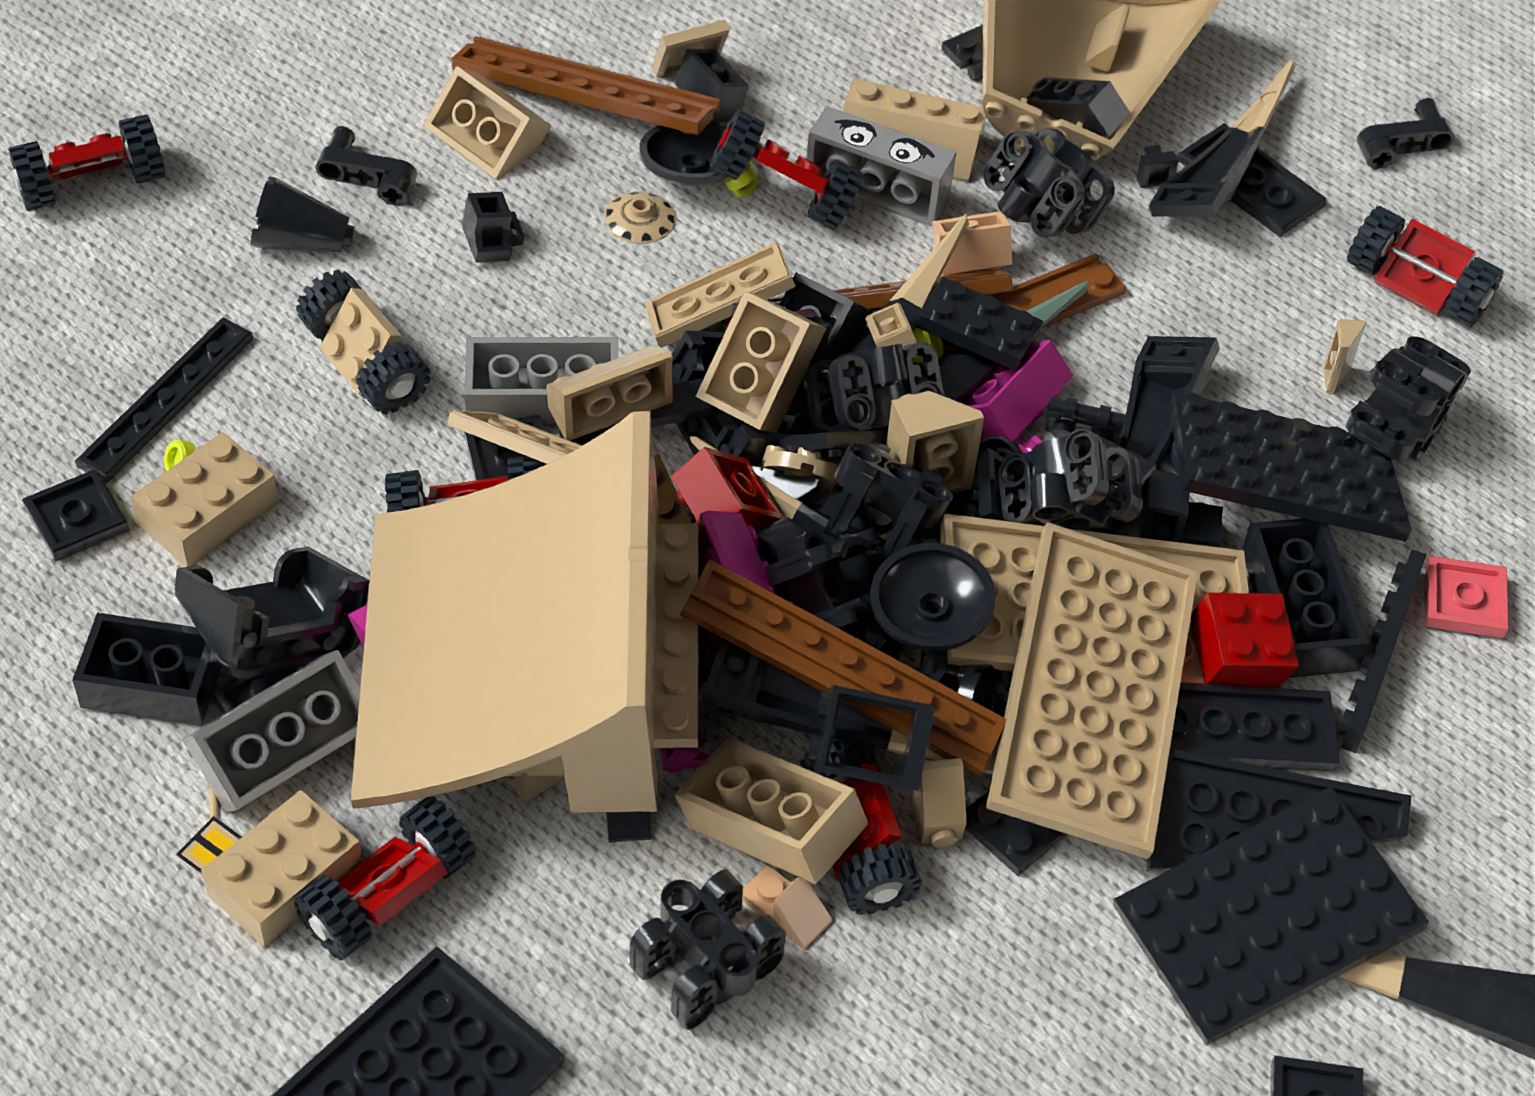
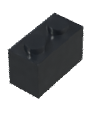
(710, 75)

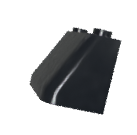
(722, 431)
(276, 622)

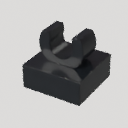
(1156, 166)

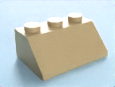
(485, 123)
(760, 362)
(611, 391)
(936, 435)

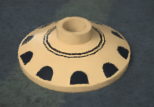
(640, 217)

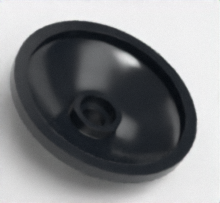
(682, 156)
(937, 580)

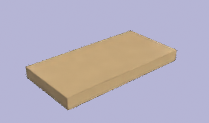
(713, 294)
(512, 434)

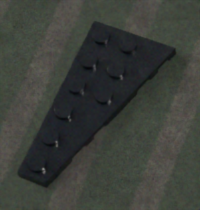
(1219, 798)

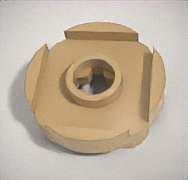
(801, 464)

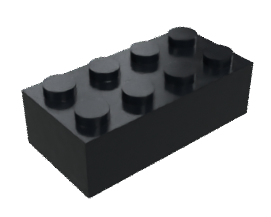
(1305, 567)

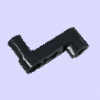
(1384, 141)
(390, 176)

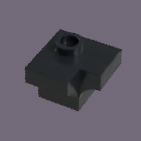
(490, 227)

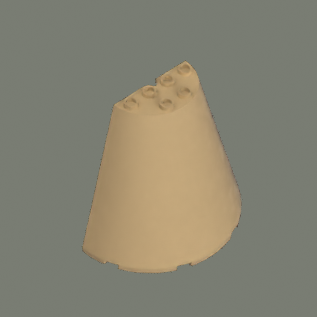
(1052, 40)

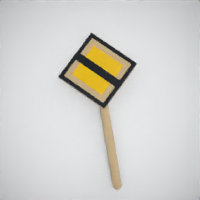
(209, 840)

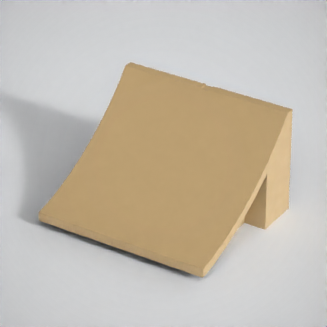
(532, 635)

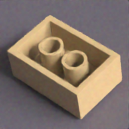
(205, 499)
(276, 862)

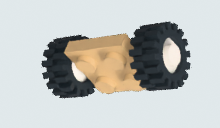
(362, 342)

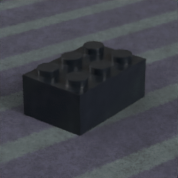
(146, 670)

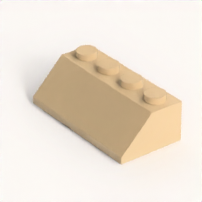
(923, 116)

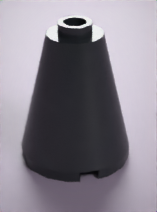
(298, 221)

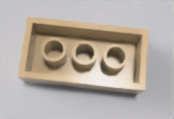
(772, 809)

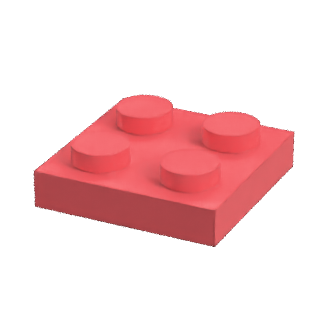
(1466, 596)

